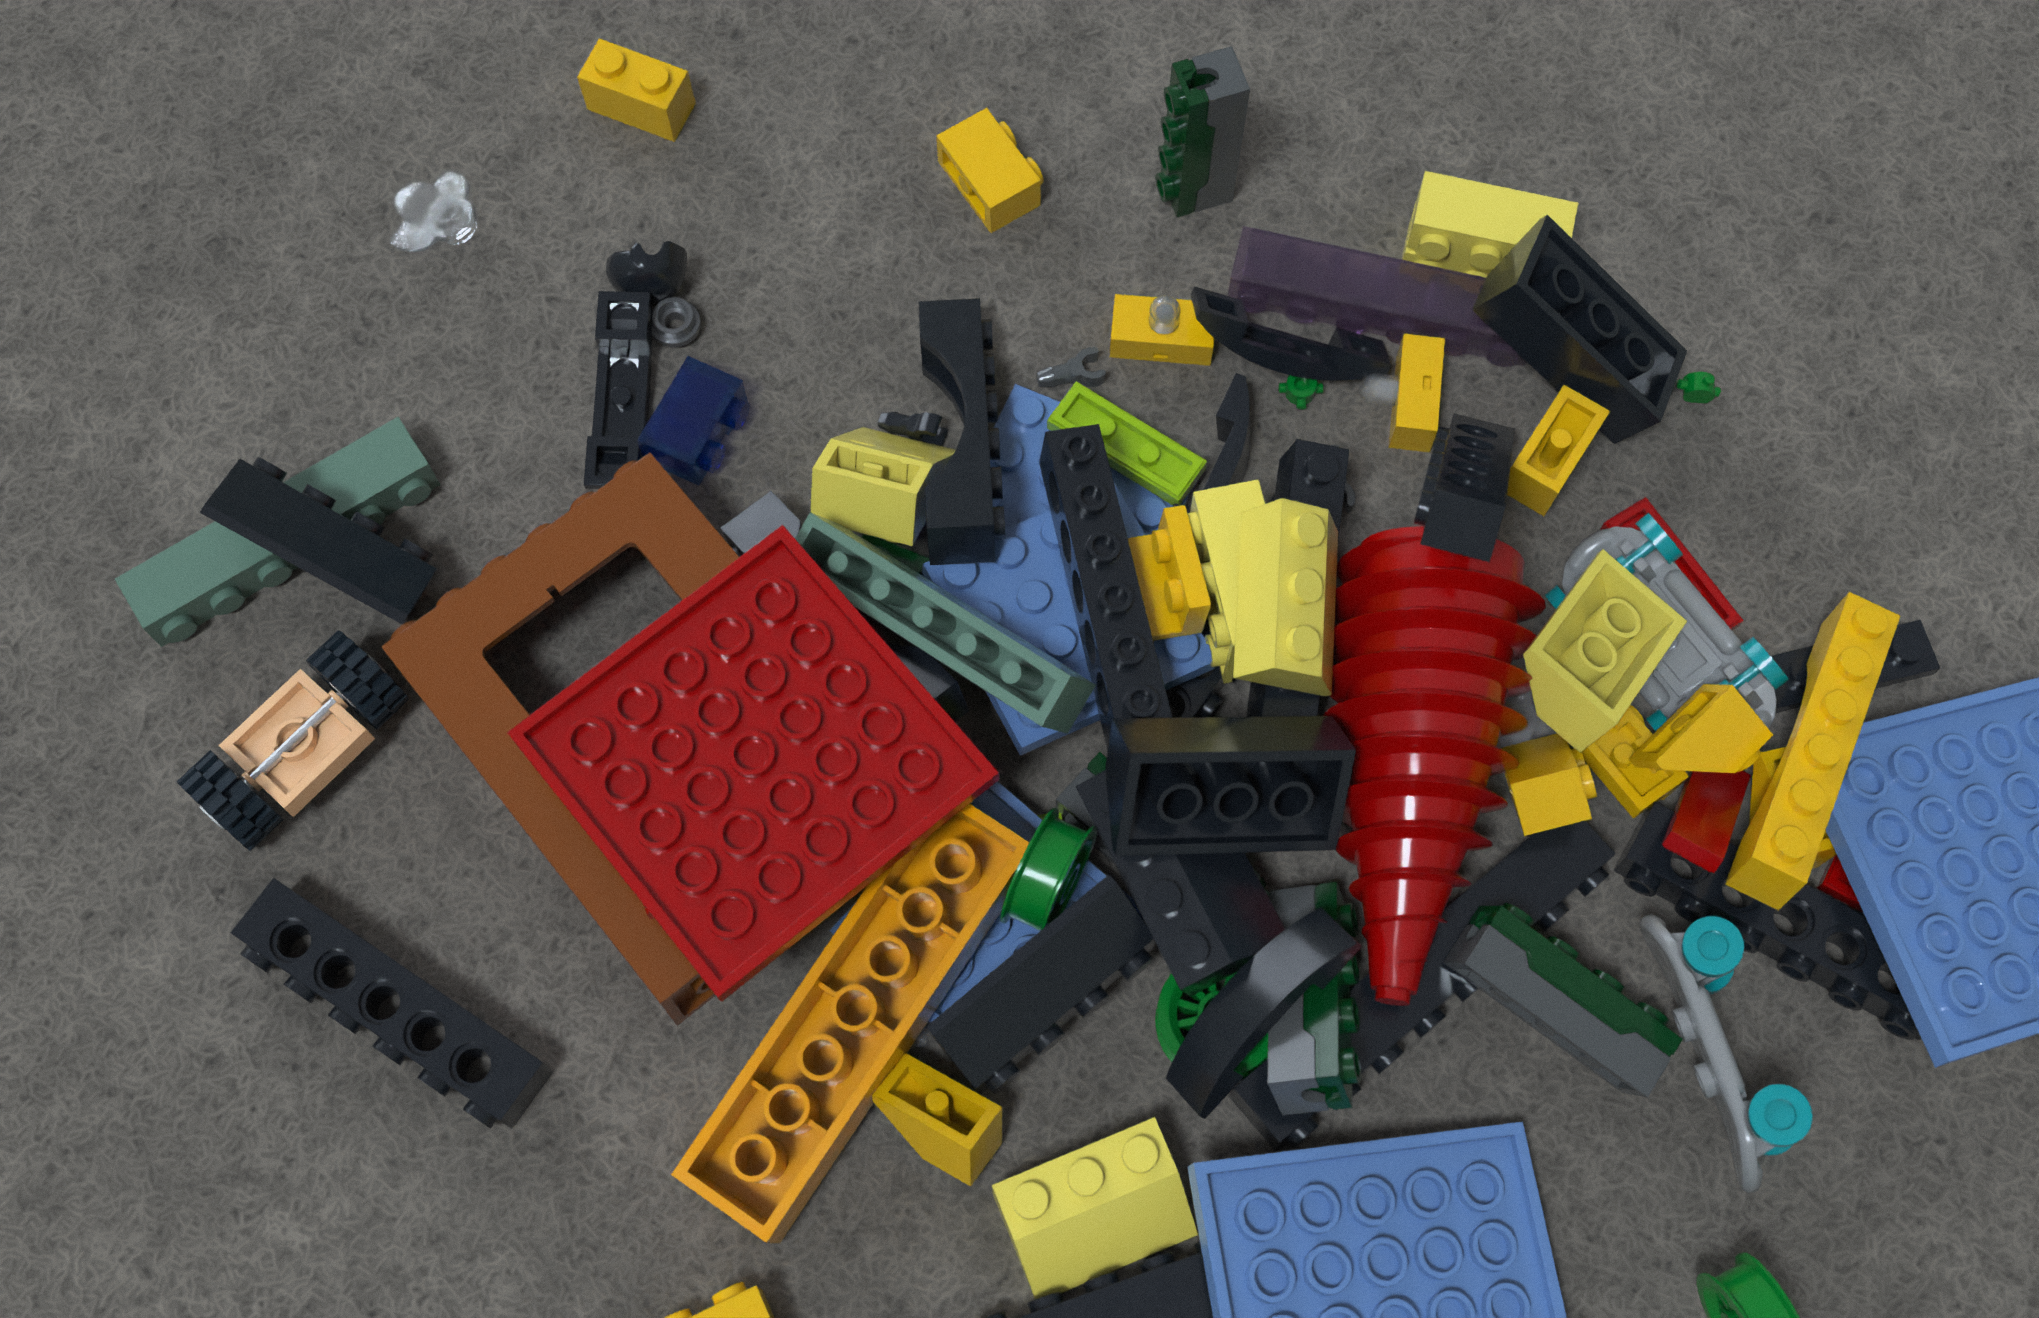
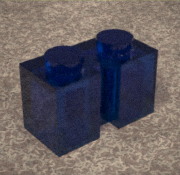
(694, 419)

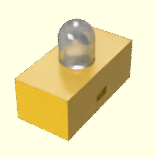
(1158, 331)
(1411, 392)

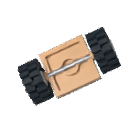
(295, 741)

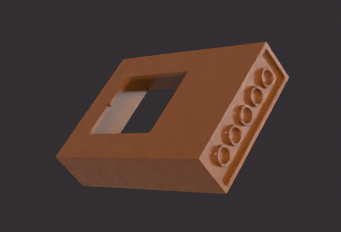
(448, 670)

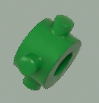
(1698, 387)
(1300, 390)

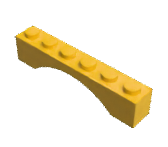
(1797, 806)

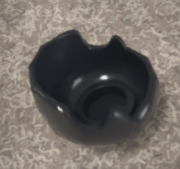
(642, 272)

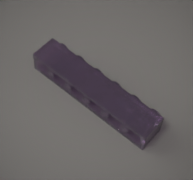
(1363, 293)

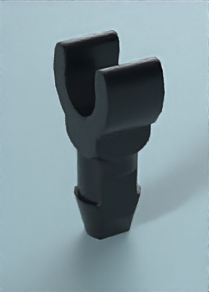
(919, 427)

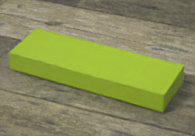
(1132, 445)

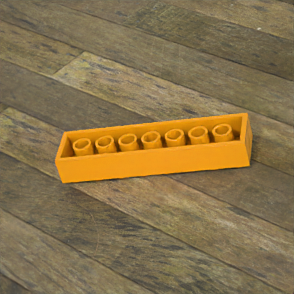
(851, 1024)

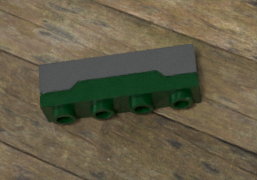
(1202, 131)
(1564, 999)
(1311, 1043)

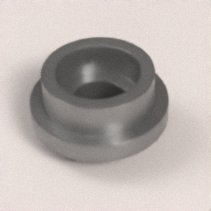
(675, 309)

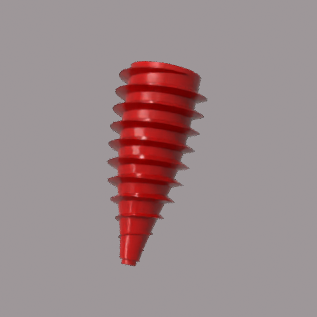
(1423, 701)

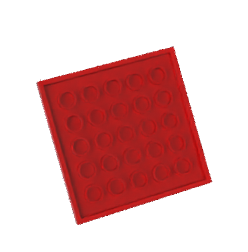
(753, 760)

